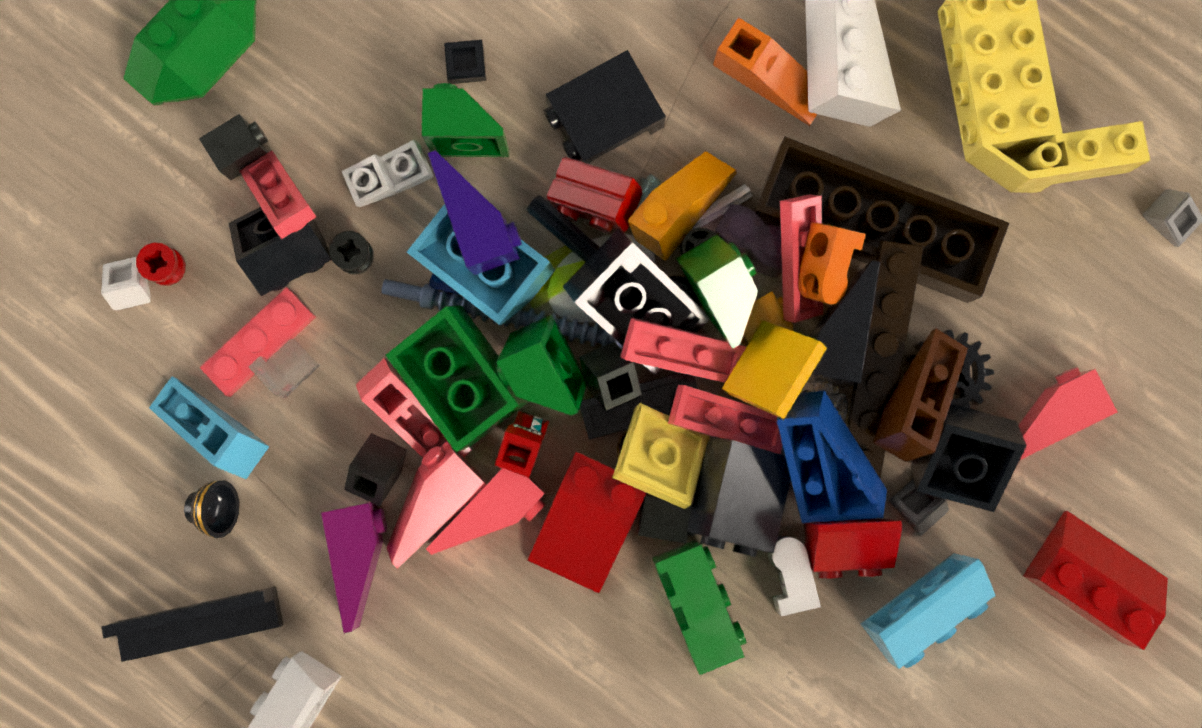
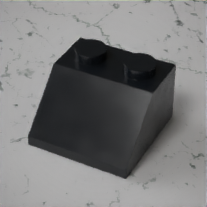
(276, 261)

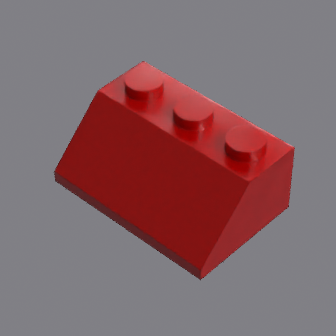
(1100, 581)

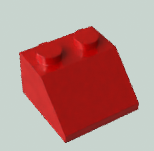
(852, 545)

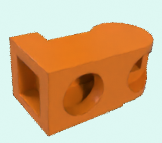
(827, 262)

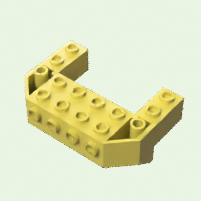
(1010, 102)

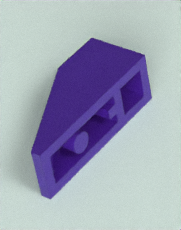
(479, 227)

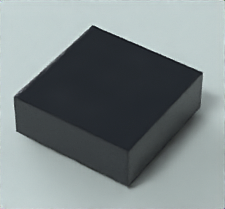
(465, 61)

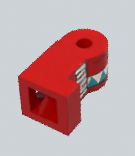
(522, 440)

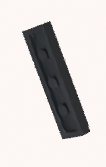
(196, 624)

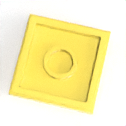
(661, 457)

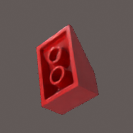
(586, 523)

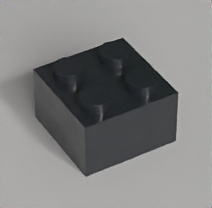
(971, 459)

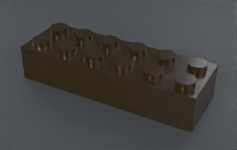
(955, 239)

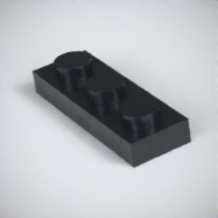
(655, 394)

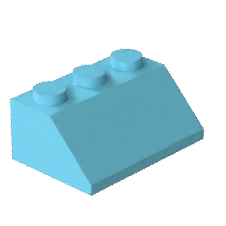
(494, 292)
(930, 610)

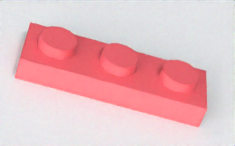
(277, 195)
(796, 220)
(259, 337)
(679, 350)
(724, 419)

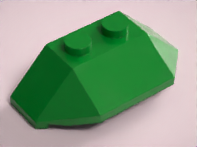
(189, 48)

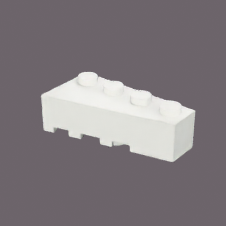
(848, 62)

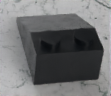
(625, 285)
(846, 331)

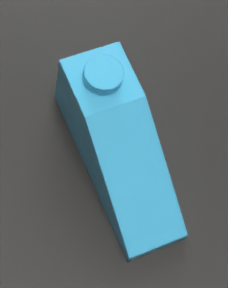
(209, 429)

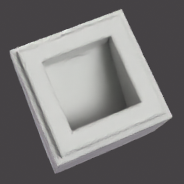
(124, 285)

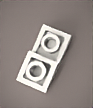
(387, 175)

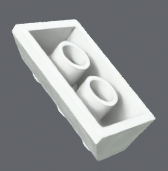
(297, 695)

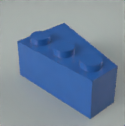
(827, 464)

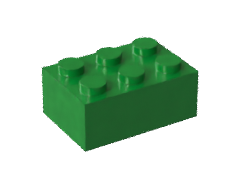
(455, 377)

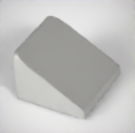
(1174, 216)

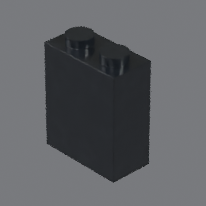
(740, 497)

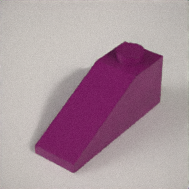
(353, 549)

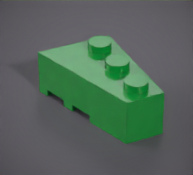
(700, 606)

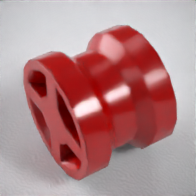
(169, 269)

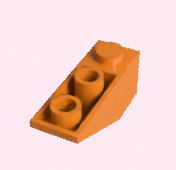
(765, 68)

